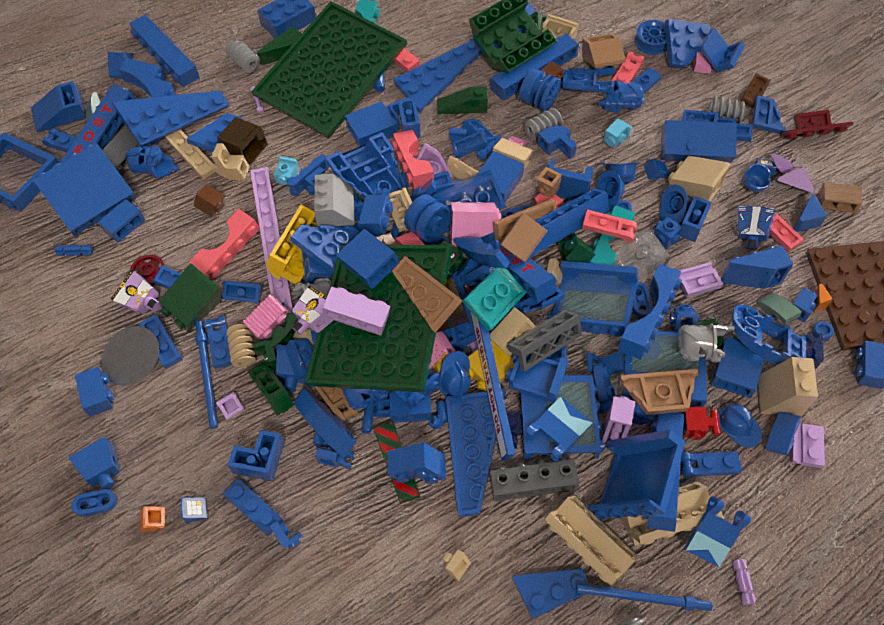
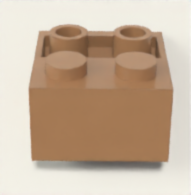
(603, 51)

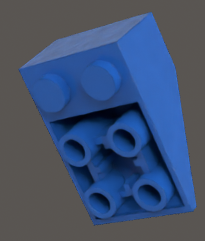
(58, 107)
(758, 269)

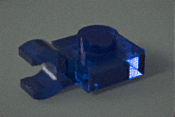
(816, 348)
(515, 426)

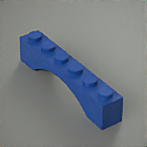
(638, 334)

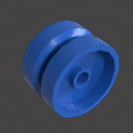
(427, 218)

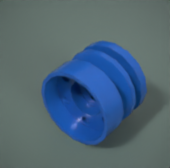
(539, 89)

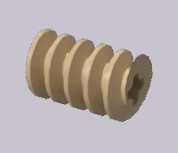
(240, 346)

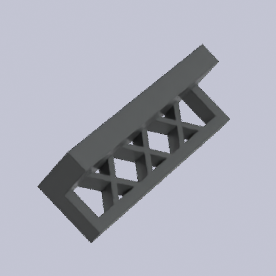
(546, 333)

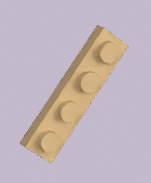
(191, 154)

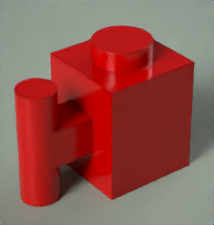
(697, 423)

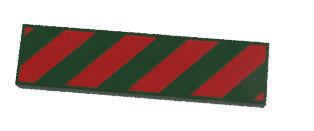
(387, 441)

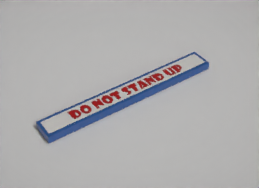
(494, 390)

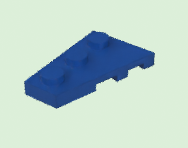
(207, 136)
(549, 590)

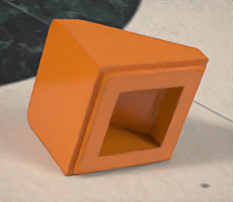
(823, 298)
(151, 518)

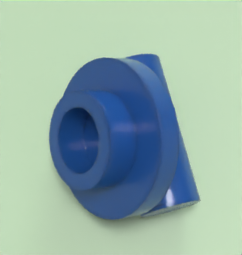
(457, 133)

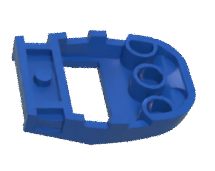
(749, 330)

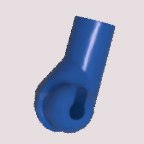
(441, 418)

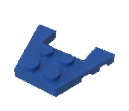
(586, 79)

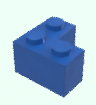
(261, 460)
(416, 462)

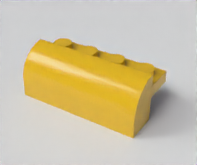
(286, 257)

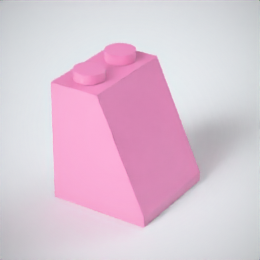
(472, 219)

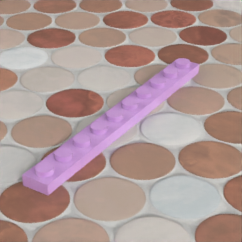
(269, 231)

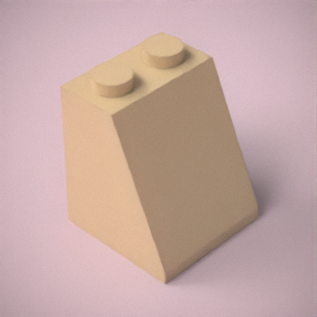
(700, 177)
(788, 387)

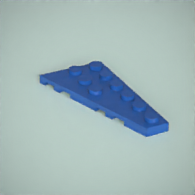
(436, 75)
(471, 447)

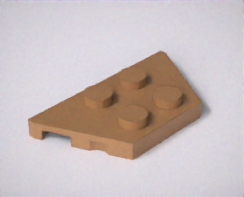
(661, 390)

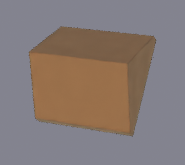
(523, 237)

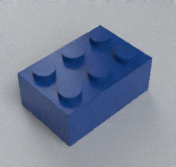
(283, 14)

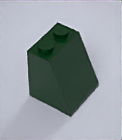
(190, 298)

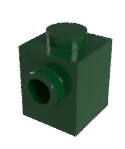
(578, 251)

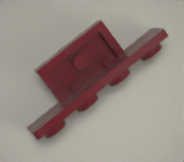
(814, 122)

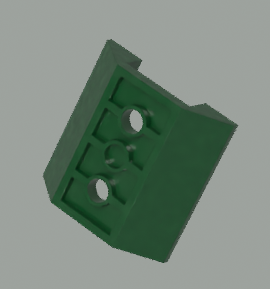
(500, 25)

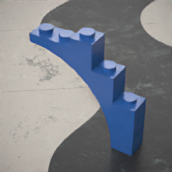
(147, 77)

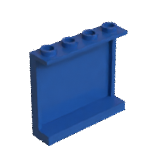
(84, 188)
(640, 475)

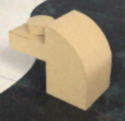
(227, 165)

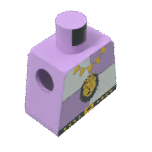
(136, 294)
(310, 311)

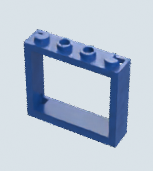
(29, 189)

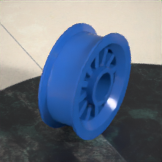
(651, 37)

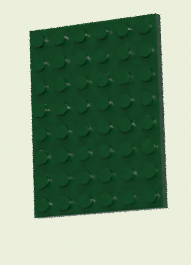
(329, 69)
(388, 361)

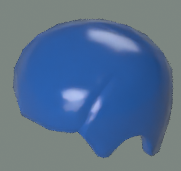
(757, 178)

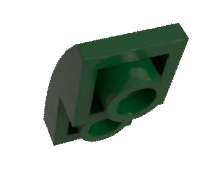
(282, 332)

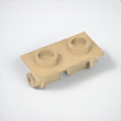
(460, 169)

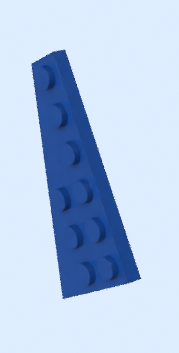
(160, 116)

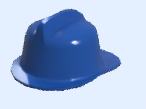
(625, 171)
(612, 184)
(674, 203)
(455, 374)
(739, 425)

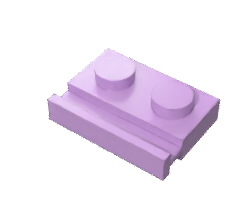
(699, 280)
(808, 446)

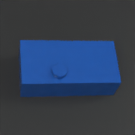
(698, 139)

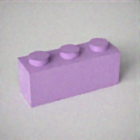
(356, 310)
(618, 419)

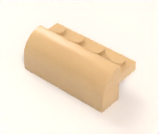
(690, 509)
(591, 540)

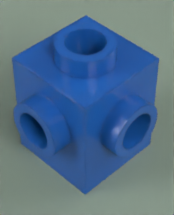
(667, 232)
(686, 311)

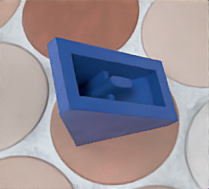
(115, 60)
(812, 215)

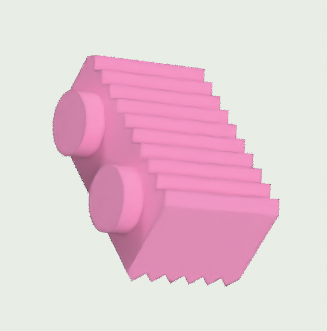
(266, 317)

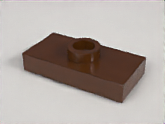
(756, 87)

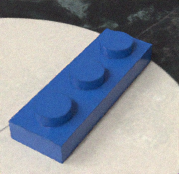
(167, 351)
(252, 506)

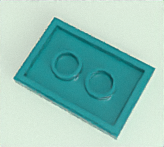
(494, 297)

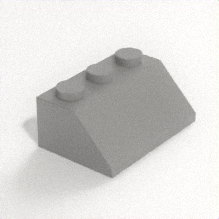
(333, 201)

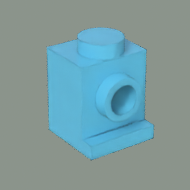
(617, 133)
(285, 169)

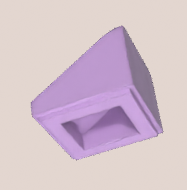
(783, 164)
(229, 405)

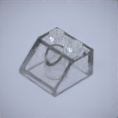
(644, 253)

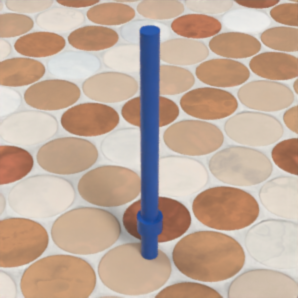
(201, 341)
(687, 602)

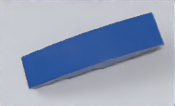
(744, 131)
(482, 252)
(324, 422)

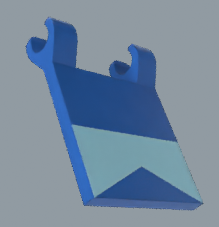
(562, 425)
(714, 535)

